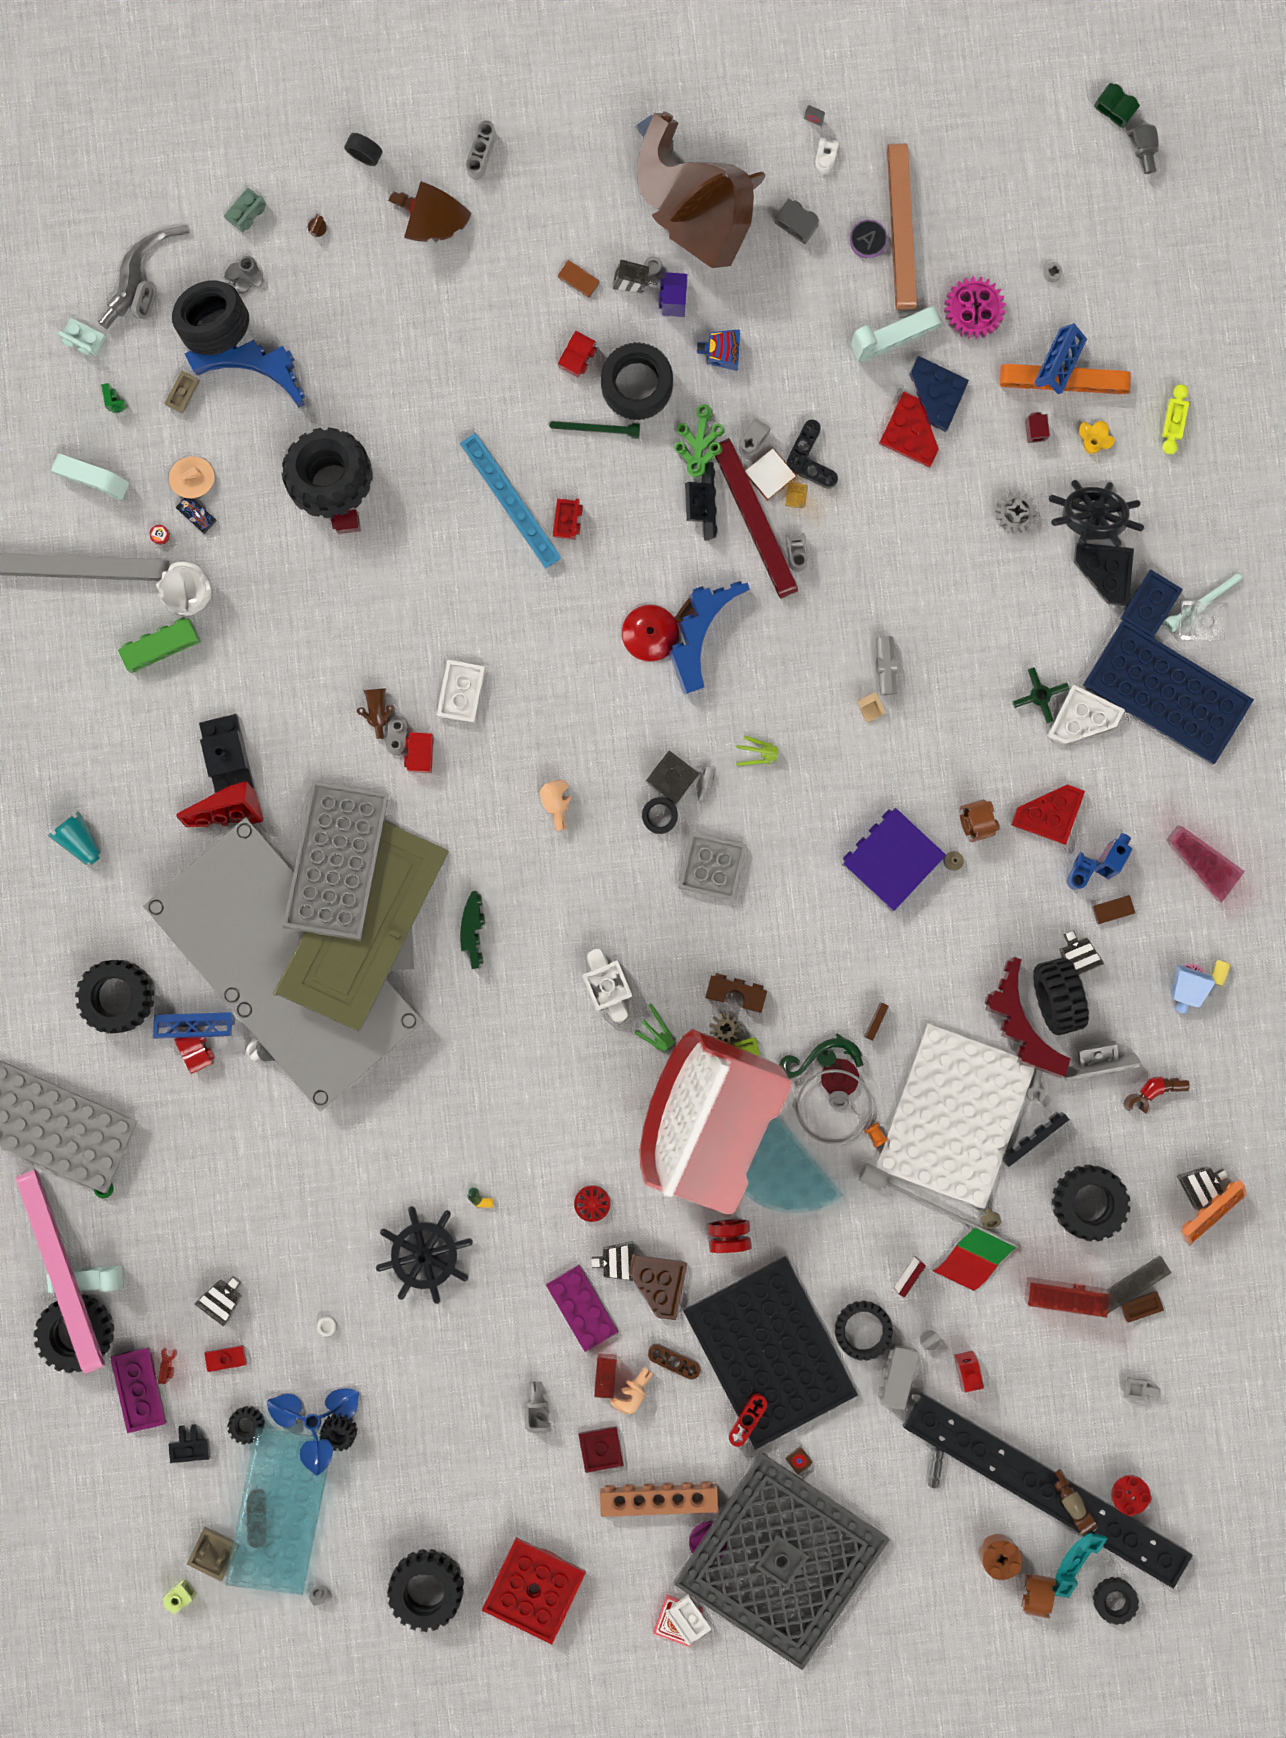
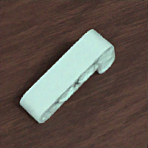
(90, 476)
(96, 1278)

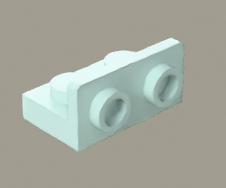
(83, 337)

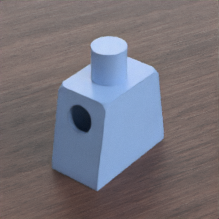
(1190, 988)

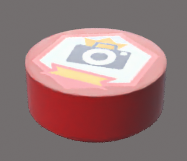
(159, 534)

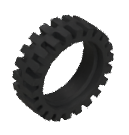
(880, 1347)

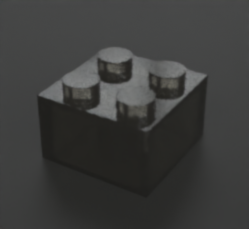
(672, 777)

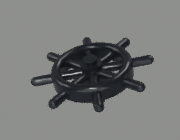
(1096, 513)
(424, 1255)

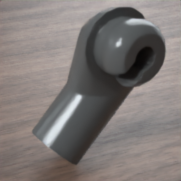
(263, 1054)

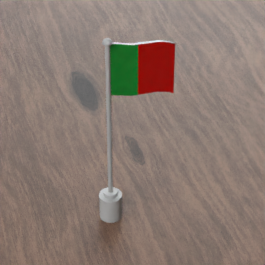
(973, 1256)

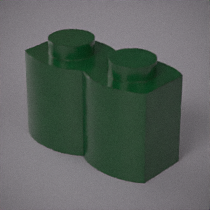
(1117, 105)

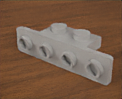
(1100, 1059)

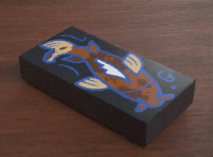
(196, 514)

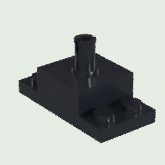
(225, 752)

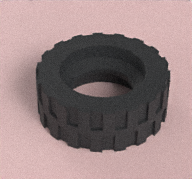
(1115, 1616)

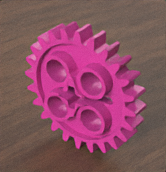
(957, 307)

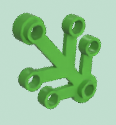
(700, 442)

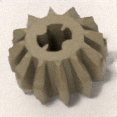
(721, 1023)

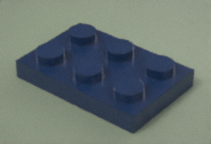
(1151, 603)

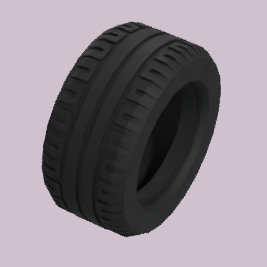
(200, 301)
(634, 354)

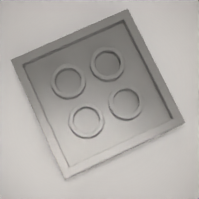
(712, 866)

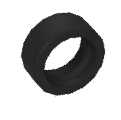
(363, 149)
(663, 801)

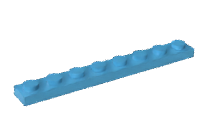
(510, 500)

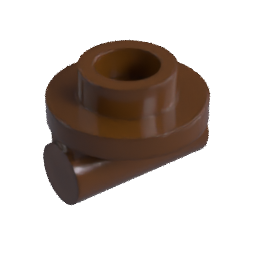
(317, 226)

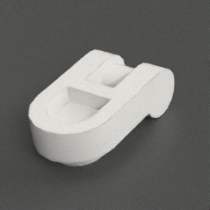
(825, 162)

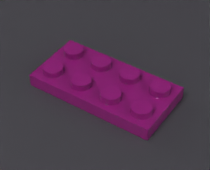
(581, 1308)
(138, 1390)

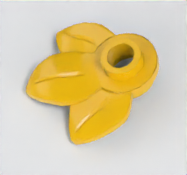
(1097, 434)

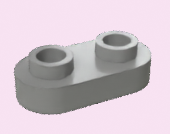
(143, 302)
(396, 735)

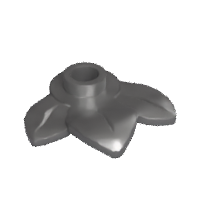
(244, 277)

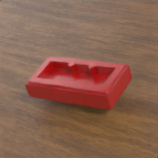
(225, 1358)

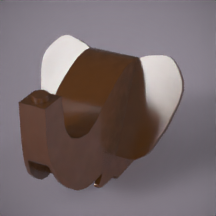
(699, 203)

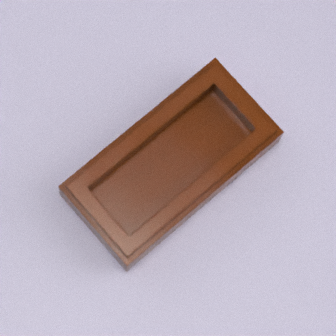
(578, 279)

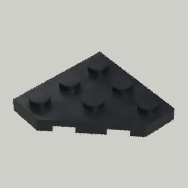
(1107, 570)

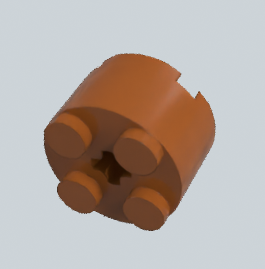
(979, 820)
(1001, 1568)
(1039, 1596)

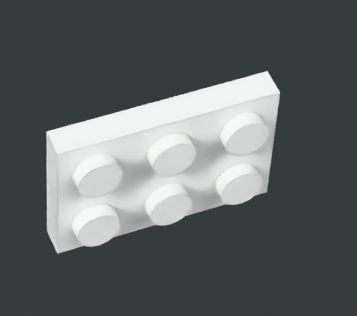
(460, 691)

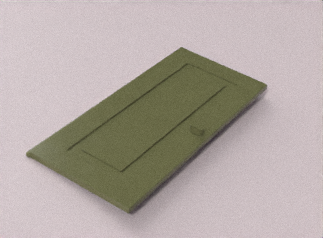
(346, 975)

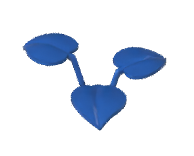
(286, 1408)

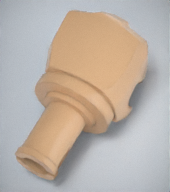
(554, 803)
(635, 1391)

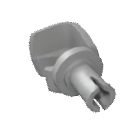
(536, 1404)

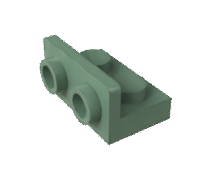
(245, 210)

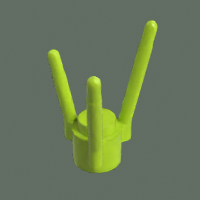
(768, 752)

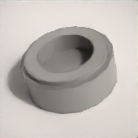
(654, 265)
(838, 1099)

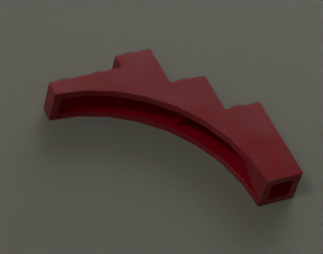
(1016, 1027)

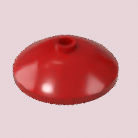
(650, 646)

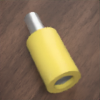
(1219, 974)

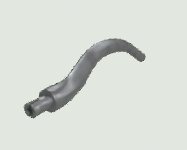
(131, 276)

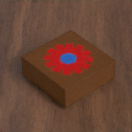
(799, 1460)

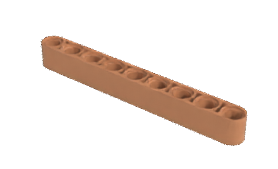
(901, 227)

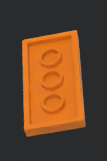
(1209, 1216)

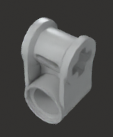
(755, 435)
(797, 548)

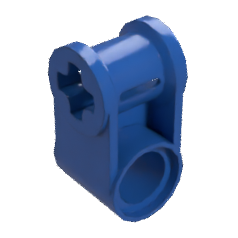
(1083, 868)

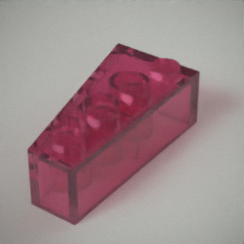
(1207, 864)

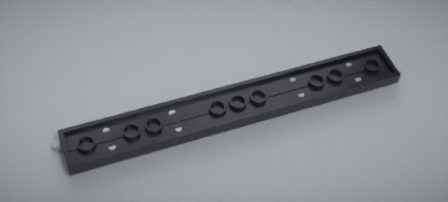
(1035, 1484)

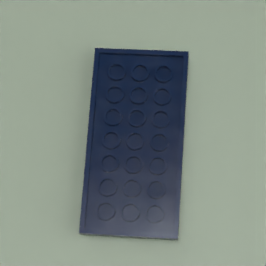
(1168, 692)

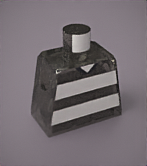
(633, 277)
(1080, 953)
(1202, 1185)
(615, 1260)
(221, 1300)

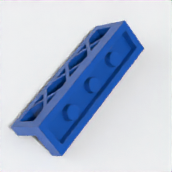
(1058, 354)
(193, 1021)

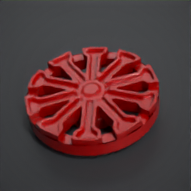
(592, 1203)

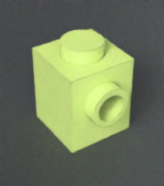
(179, 1597)

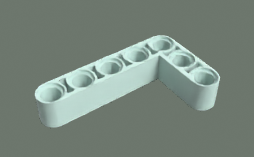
(870, 344)

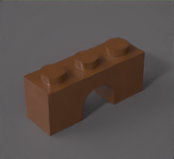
(753, 995)

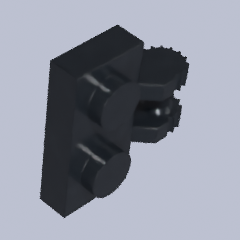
(189, 1450)

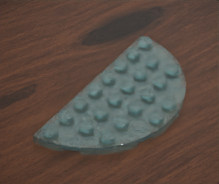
(786, 1175)

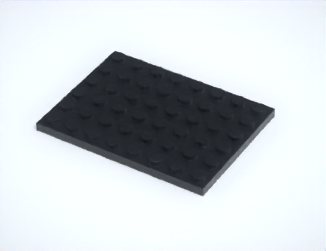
(771, 1344)

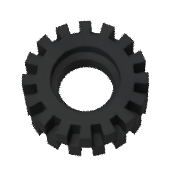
(339, 1423)
(234, 1429)

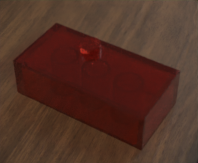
(1067, 1297)

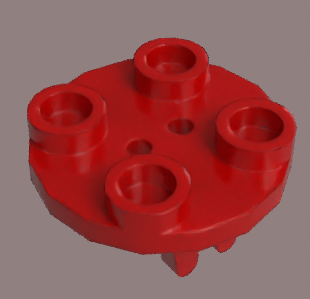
(1123, 1500)

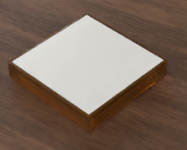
(770, 474)

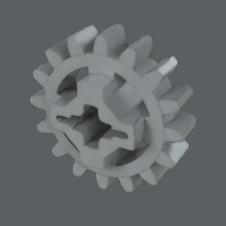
(1008, 512)

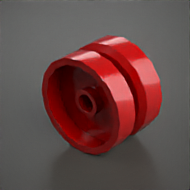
(729, 1236)

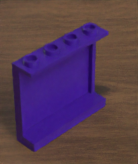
(893, 858)

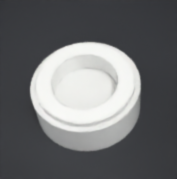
(326, 1326)

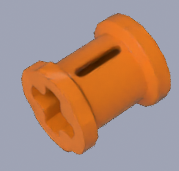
(876, 1134)

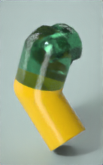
(477, 1200)

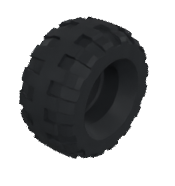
(320, 450)

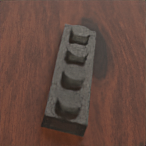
(1137, 1282)

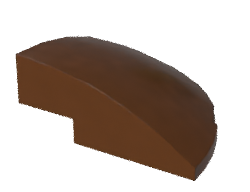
(435, 215)

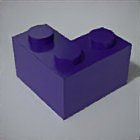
(673, 297)

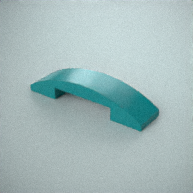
(1074, 1561)

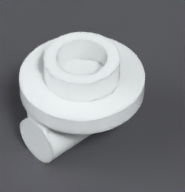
(252, 1051)

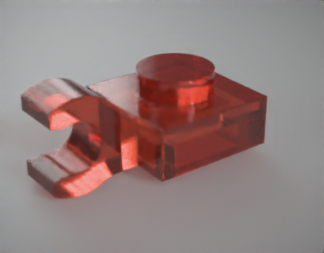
(166, 1370)

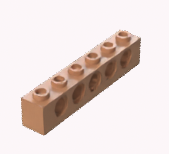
(649, 1506)

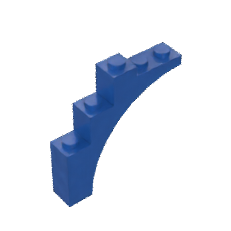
(250, 356)
(705, 606)

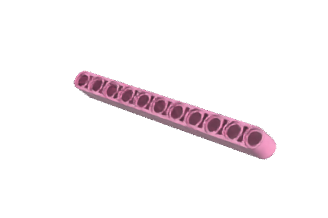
(60, 1272)

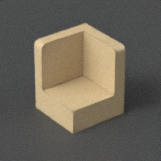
(871, 707)

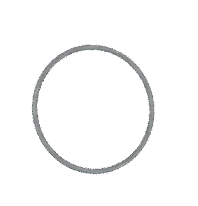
(840, 1071)

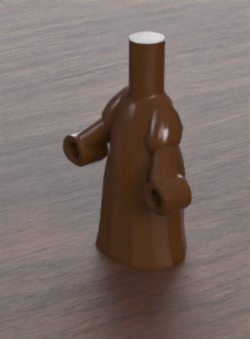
(376, 706)

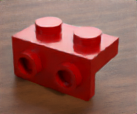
(566, 519)

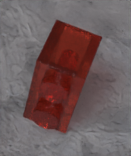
(605, 1376)

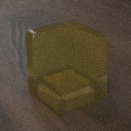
(796, 495)

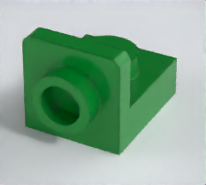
(110, 396)

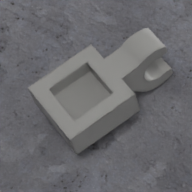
(1138, 1389)

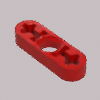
(744, 1435)

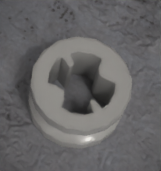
(1057, 267)

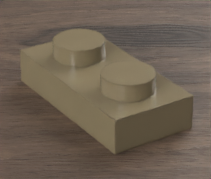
(182, 392)

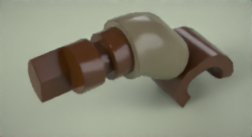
(1074, 1505)

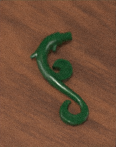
(825, 1061)

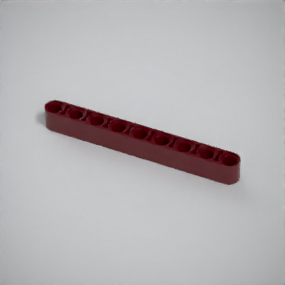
(755, 520)

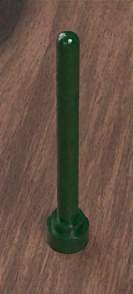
(632, 430)

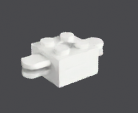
(607, 985)

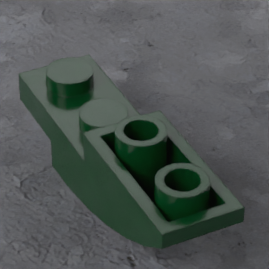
(472, 921)

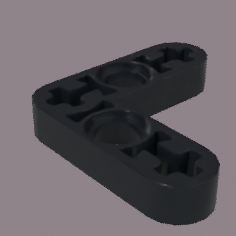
(805, 462)

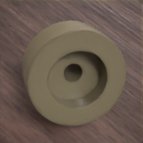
(949, 860)
(990, 1219)

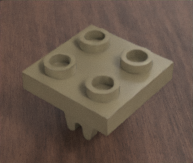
(211, 1554)

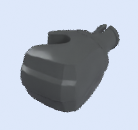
(1147, 141)

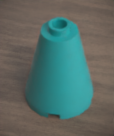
(77, 839)

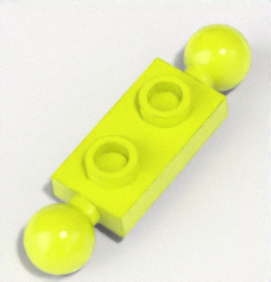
(1175, 419)

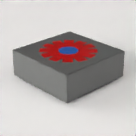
(814, 115)

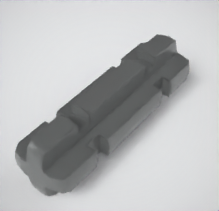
(935, 1469)

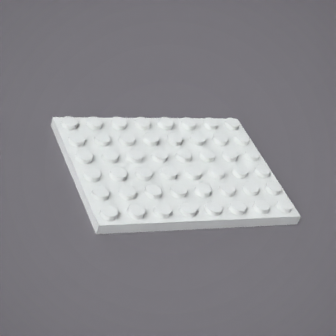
(955, 1116)

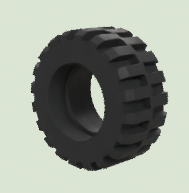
(1061, 996)
(90, 1003)
(1116, 1207)
(51, 1344)
(421, 1615)

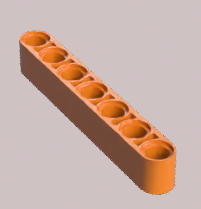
(1079, 381)

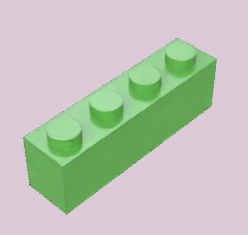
(159, 645)

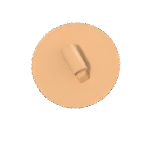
(191, 477)

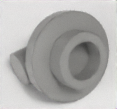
(930, 1340)
(319, 1595)

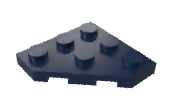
(937, 391)

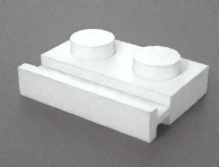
(688, 1620)

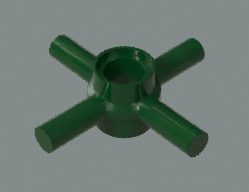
(1033, 697)

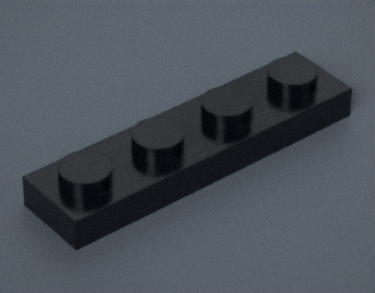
(1028, 1143)

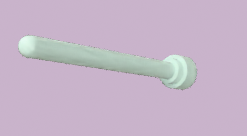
(1172, 622)

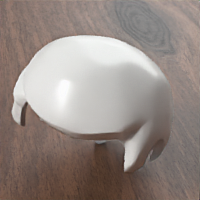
(184, 588)

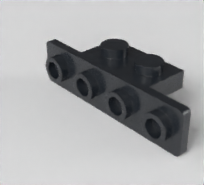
(701, 502)

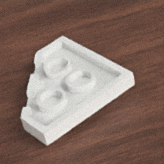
(1083, 716)

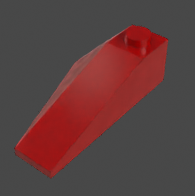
(224, 807)

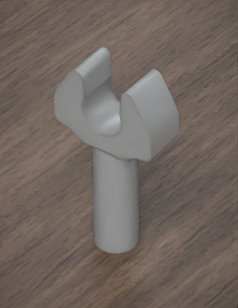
(1036, 1087)

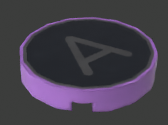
(868, 238)

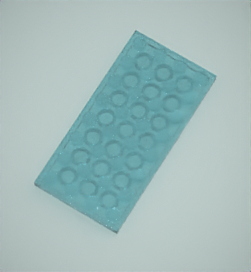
(276, 1516)

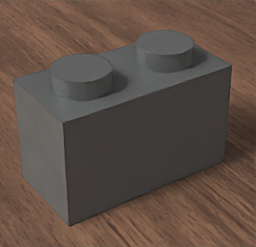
(797, 220)

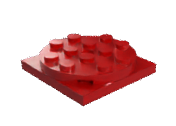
(538, 1612)

